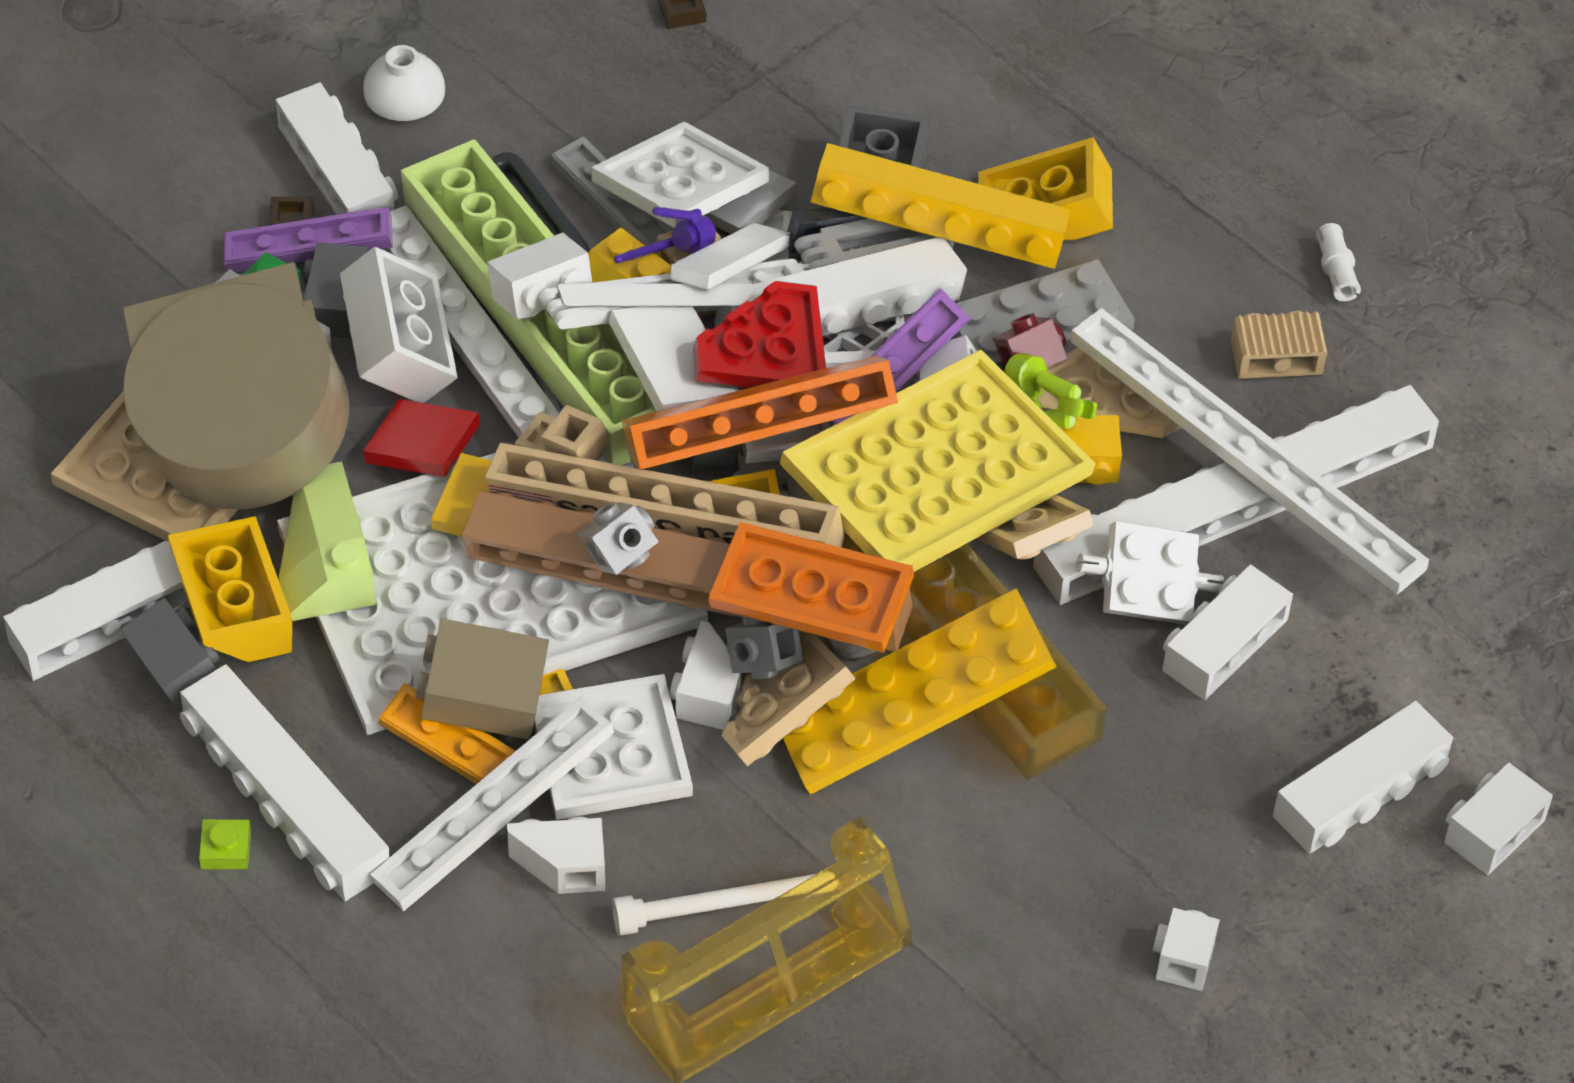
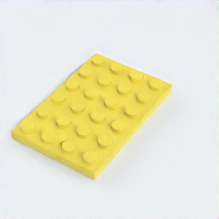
(938, 463)

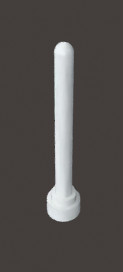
(632, 913)

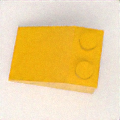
(1067, 177)

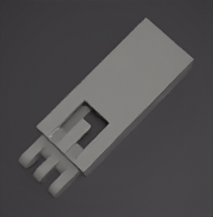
(866, 234)

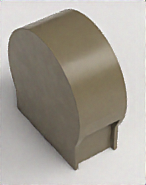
(235, 389)

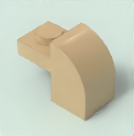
(567, 434)

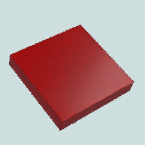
(421, 438)

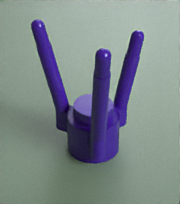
(689, 235)

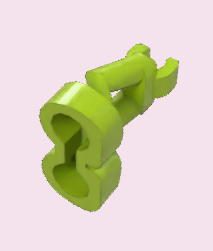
(1033, 378)

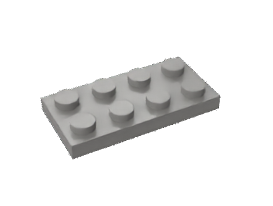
(1063, 296)

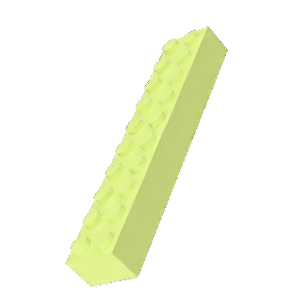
(481, 216)

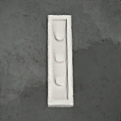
(730, 256)

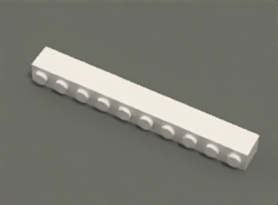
(1225, 501)

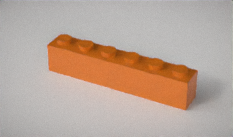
(759, 412)

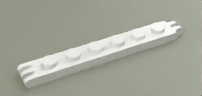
(582, 316)

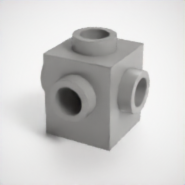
(619, 537)

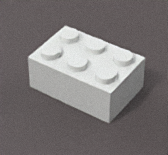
(398, 325)

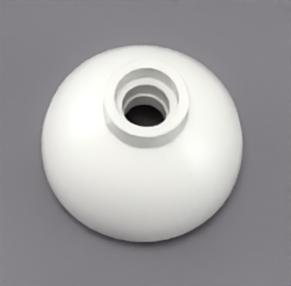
(403, 85)

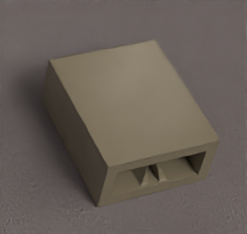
(482, 678)

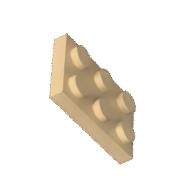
(1040, 526)

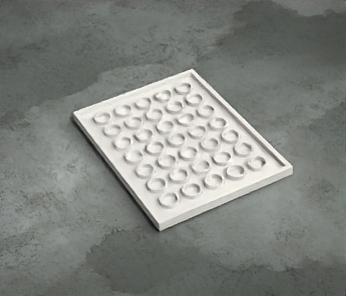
(430, 577)

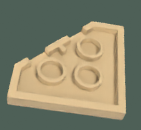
(1111, 396)
(784, 702)

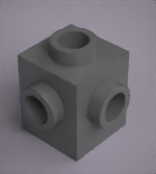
(762, 648)

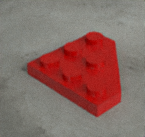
(764, 339)

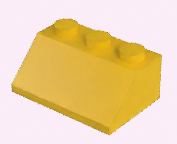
(233, 589)

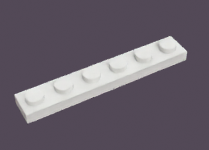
(492, 803)

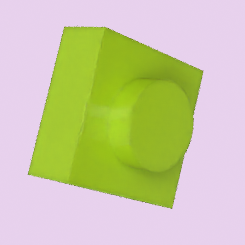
(225, 844)

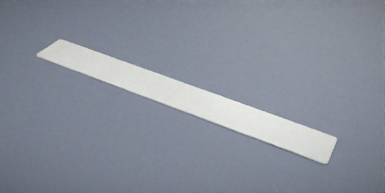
(658, 294)

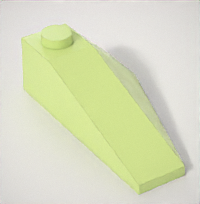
(325, 550)

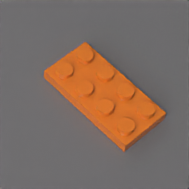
(811, 586)

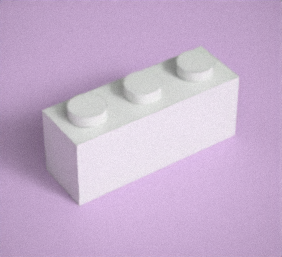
(1226, 631)

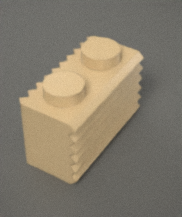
(1278, 345)

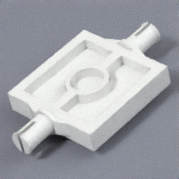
(1150, 573)

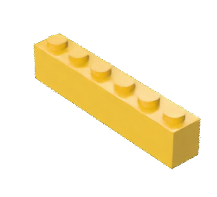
(940, 205)

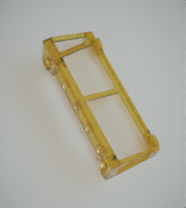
(864, 938)

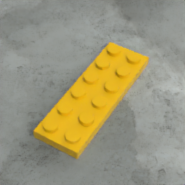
(920, 690)

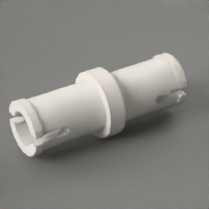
(1338, 262)

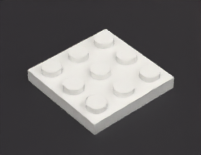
(681, 172)
(632, 766)

